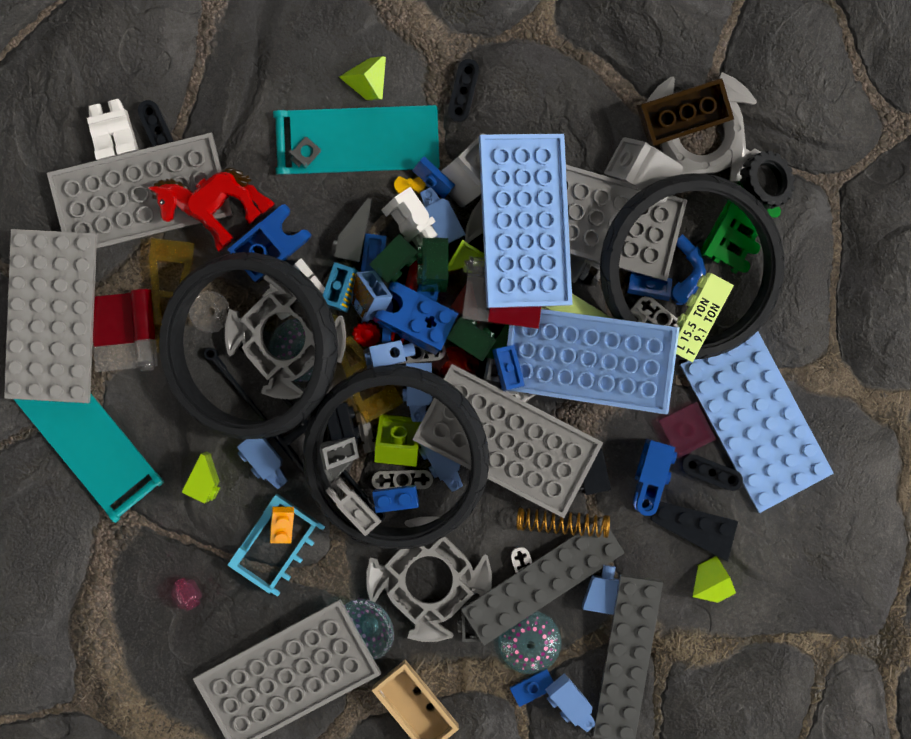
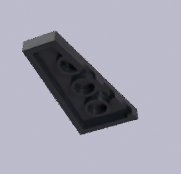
(701, 528)

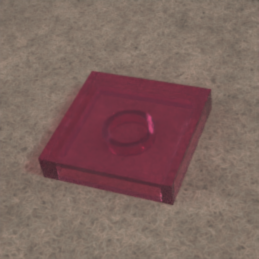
(687, 429)

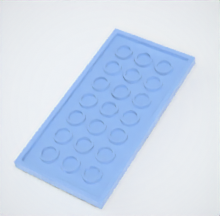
(525, 220)
(597, 360)
(758, 422)

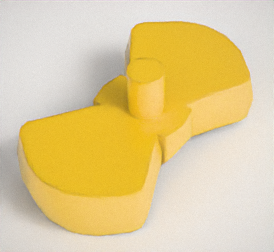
(402, 184)

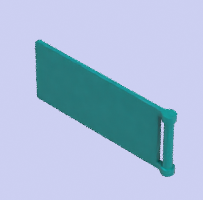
(360, 138)
(93, 450)

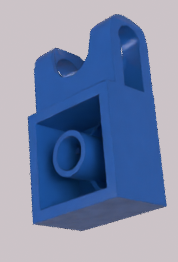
(271, 238)
(412, 317)
(652, 475)

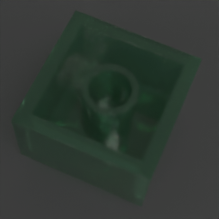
(394, 258)
(433, 265)
(471, 338)

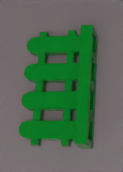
(730, 234)

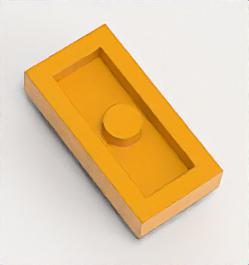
(281, 524)

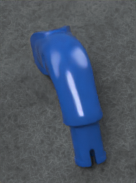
(682, 291)

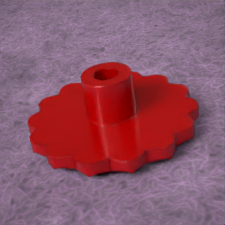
(366, 334)

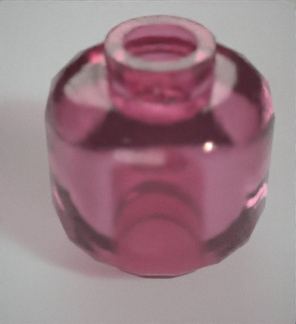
(186, 594)

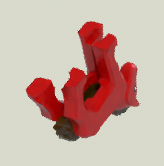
(209, 198)

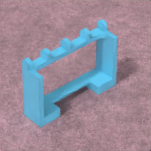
(243, 549)

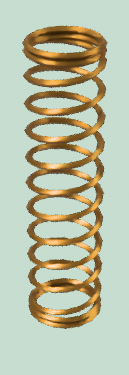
(605, 522)

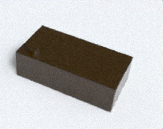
(685, 112)

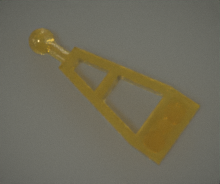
(167, 251)
(377, 404)

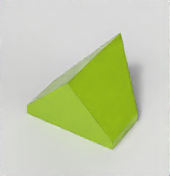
(367, 78)
(462, 253)
(713, 581)

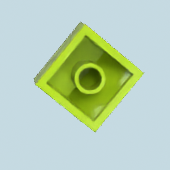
(395, 441)
(203, 480)

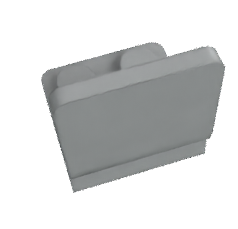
(641, 164)
(465, 174)

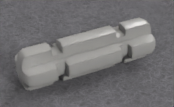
(366, 434)

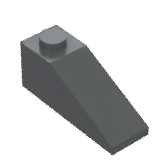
(352, 238)

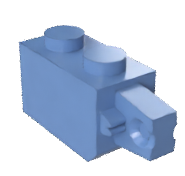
(446, 221)
(416, 398)
(264, 460)
(443, 468)
(571, 702)

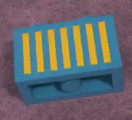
(340, 287)

